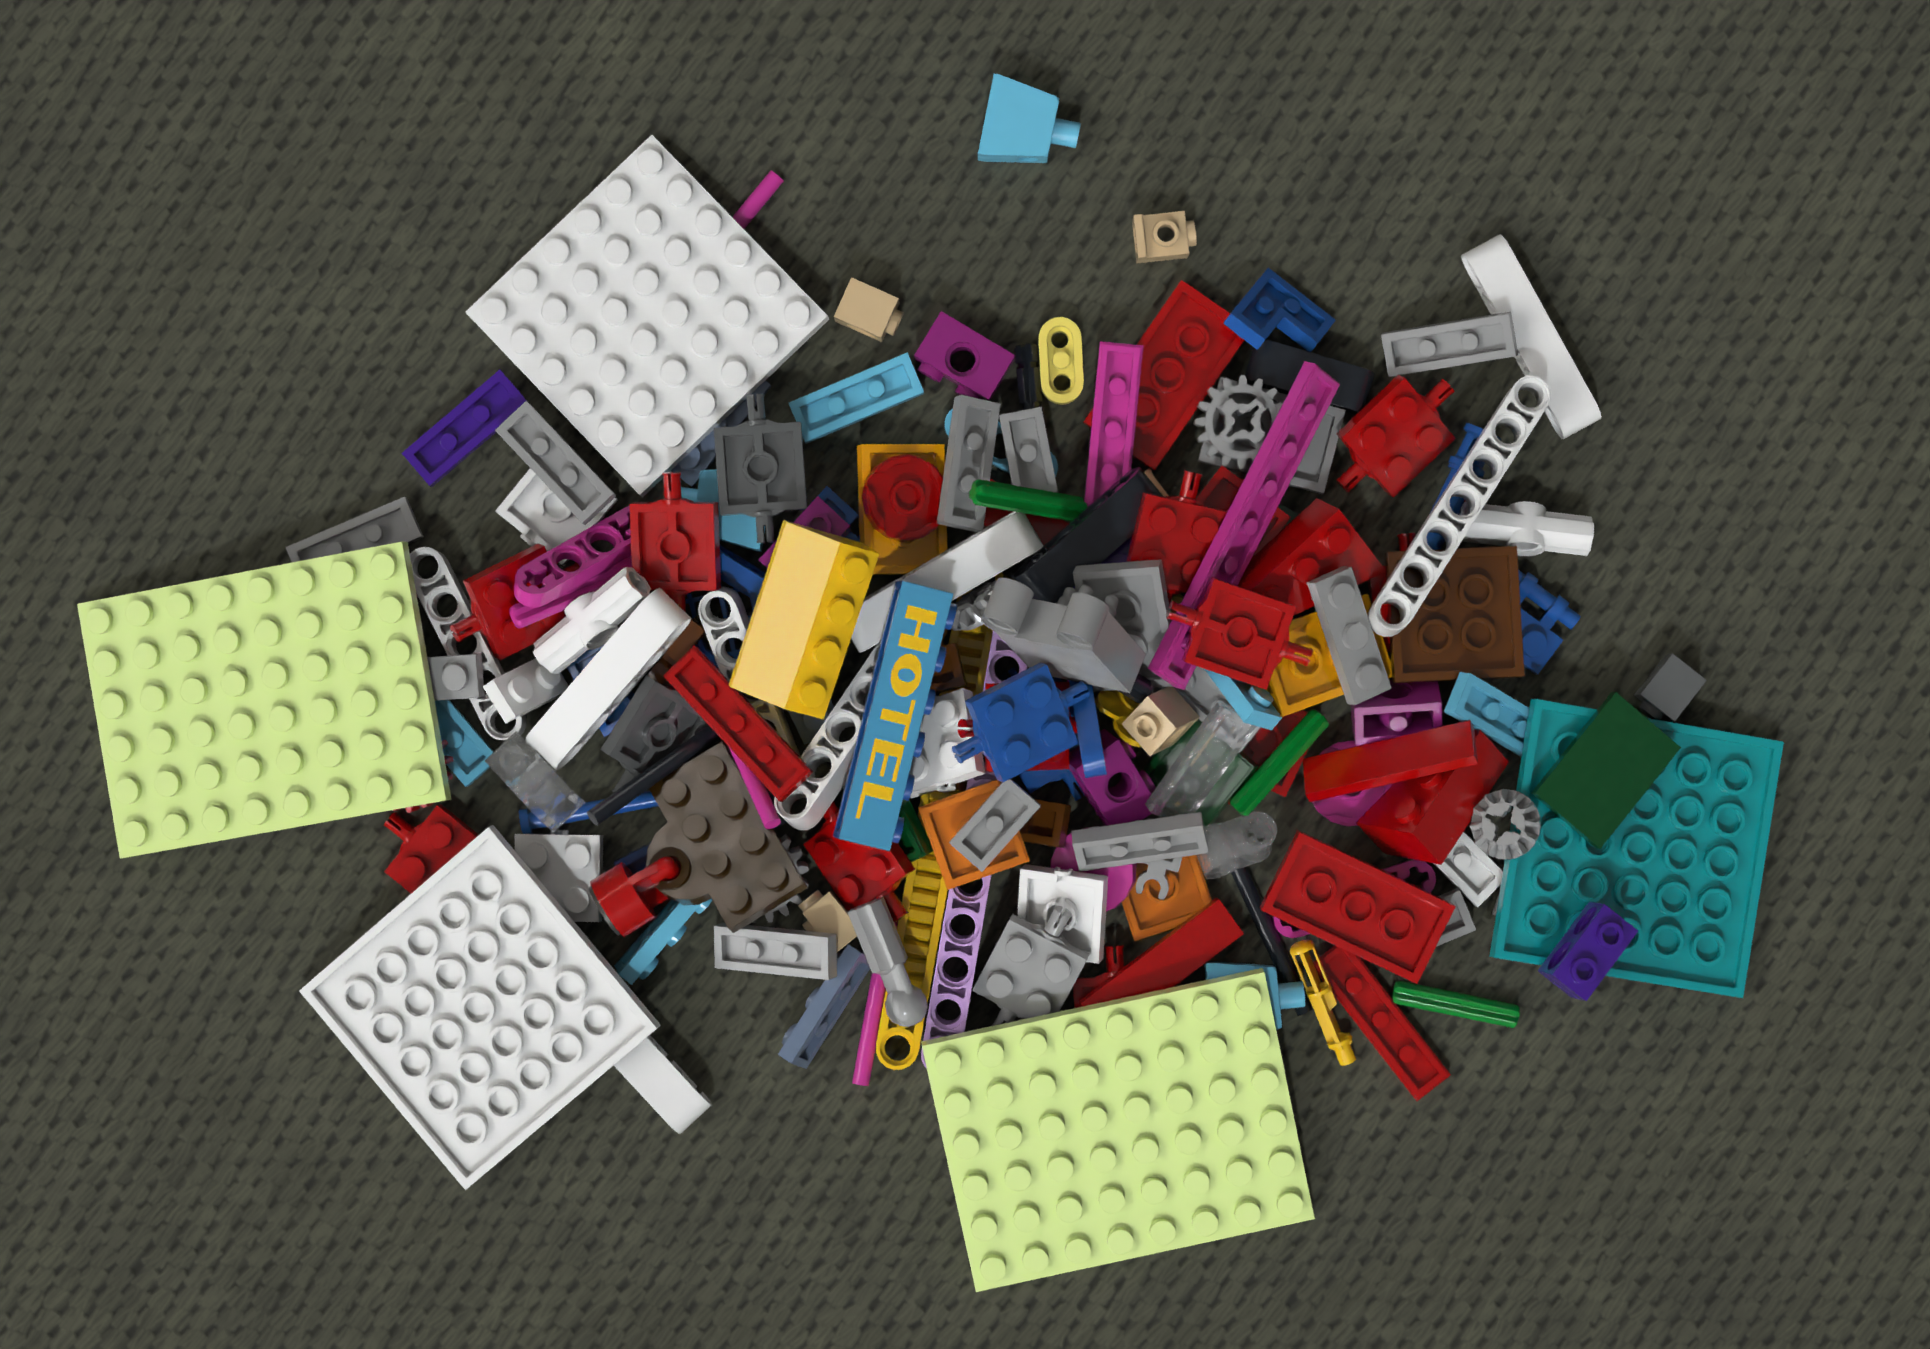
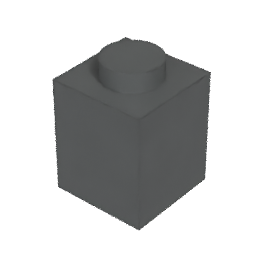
(1668, 689)

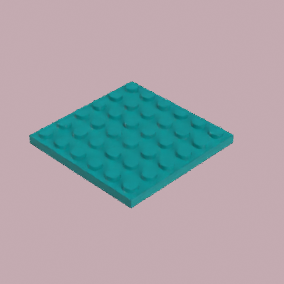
(1674, 869)

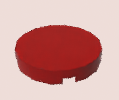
(903, 497)

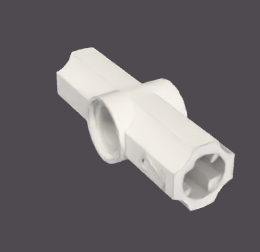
(1531, 529)
(591, 620)

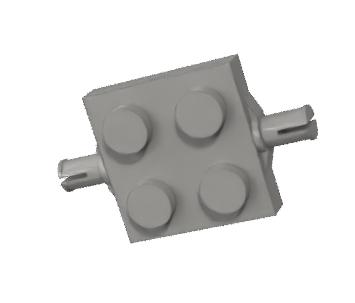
(1031, 968)

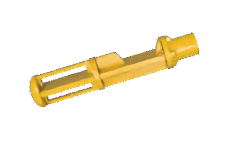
(1323, 1002)

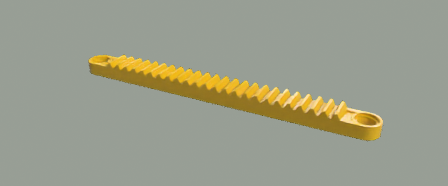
(925, 887)

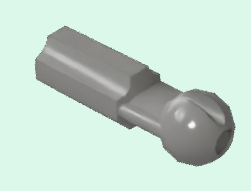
(886, 956)

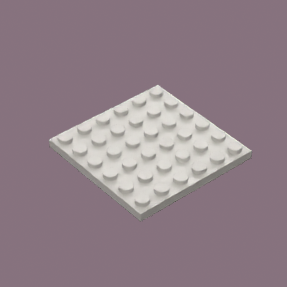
(647, 315)
(479, 1007)

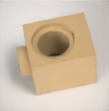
(868, 310)
(1160, 720)

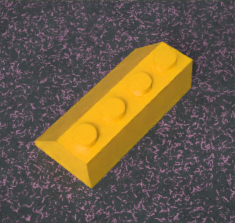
(804, 619)

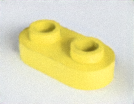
(1061, 361)

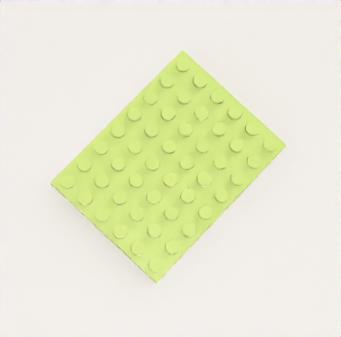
(264, 700)
(1118, 1129)

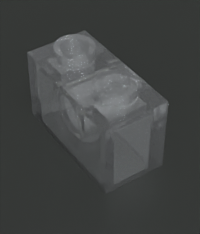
(534, 781)

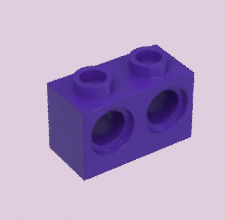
(1588, 951)

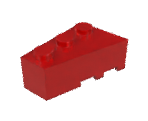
(1306, 549)
(1429, 813)

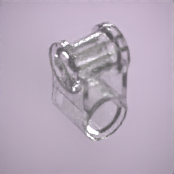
(1231, 846)

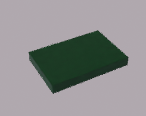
(1606, 770)

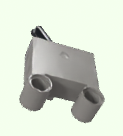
(1072, 637)

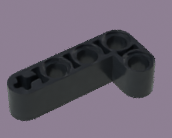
(1085, 539)

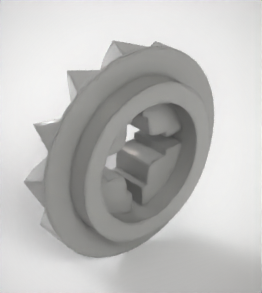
(972, 606)
(1524, 816)

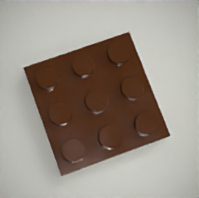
(1464, 622)

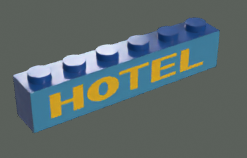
(894, 714)

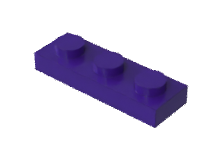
(464, 428)

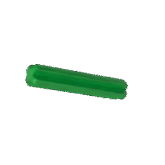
(1026, 500)
(1279, 762)
(1455, 1004)

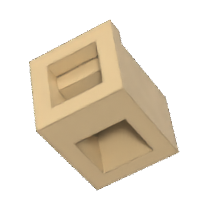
(1149, 246)
(828, 916)

